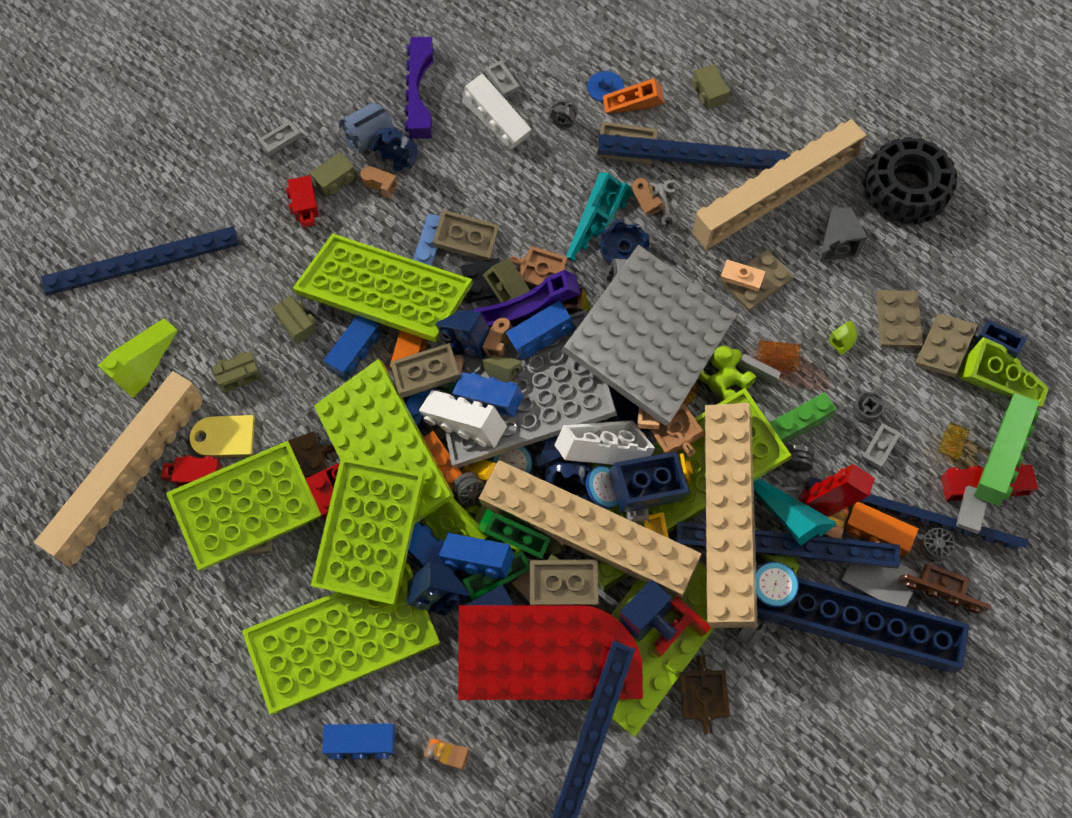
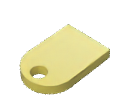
(224, 436)

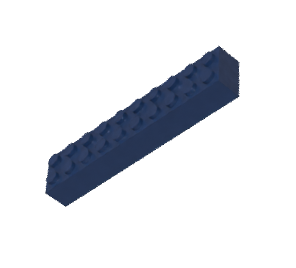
(872, 625)

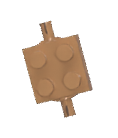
(539, 265)
(679, 433)

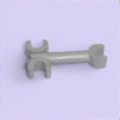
(662, 190)

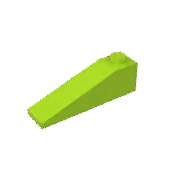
(136, 360)
(998, 371)

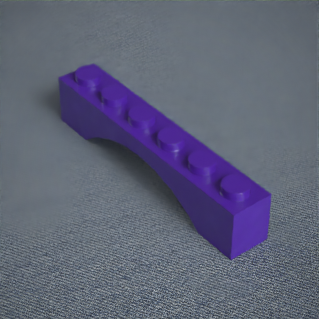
(419, 117)
(556, 287)

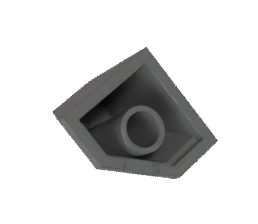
(842, 236)

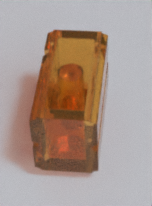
(778, 355)

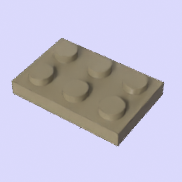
(630, 131)
(465, 235)
(775, 278)
(899, 319)
(946, 345)
(425, 370)
(563, 582)

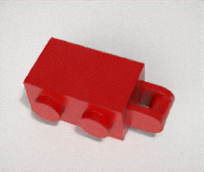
(303, 200)
(189, 469)

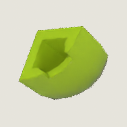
(844, 337)

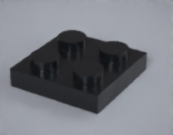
(480, 288)

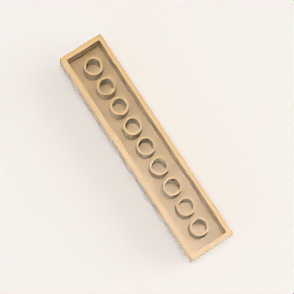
(778, 184)
(120, 470)
(730, 517)
(590, 528)

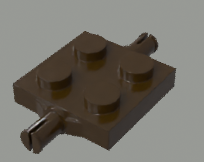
(310, 453)
(704, 695)

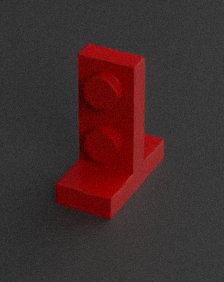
(688, 617)

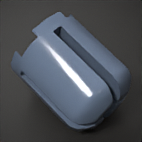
(363, 125)

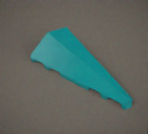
(605, 200)
(795, 516)

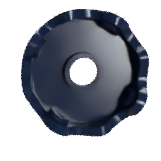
(395, 146)
(620, 234)
(568, 476)

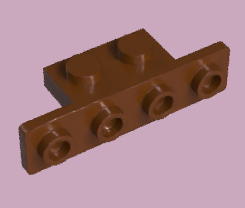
(944, 584)

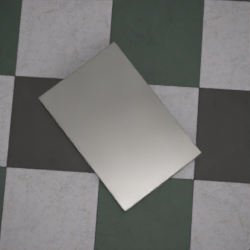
(879, 582)

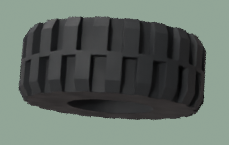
(906, 203)

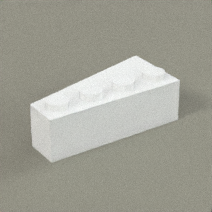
(495, 111)
(464, 418)
(603, 442)

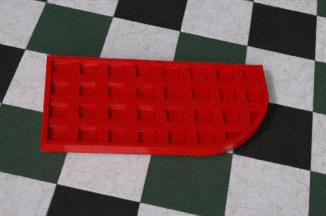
(539, 652)

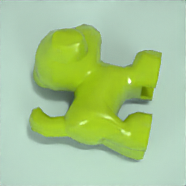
(725, 360)

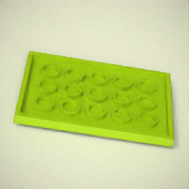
(243, 505)
(368, 530)

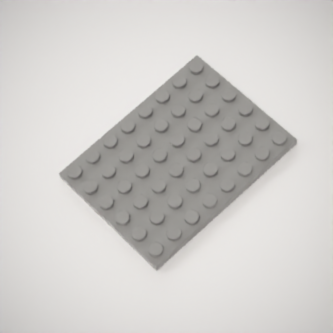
(650, 335)
(554, 393)

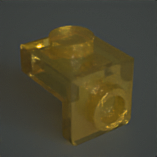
(953, 440)

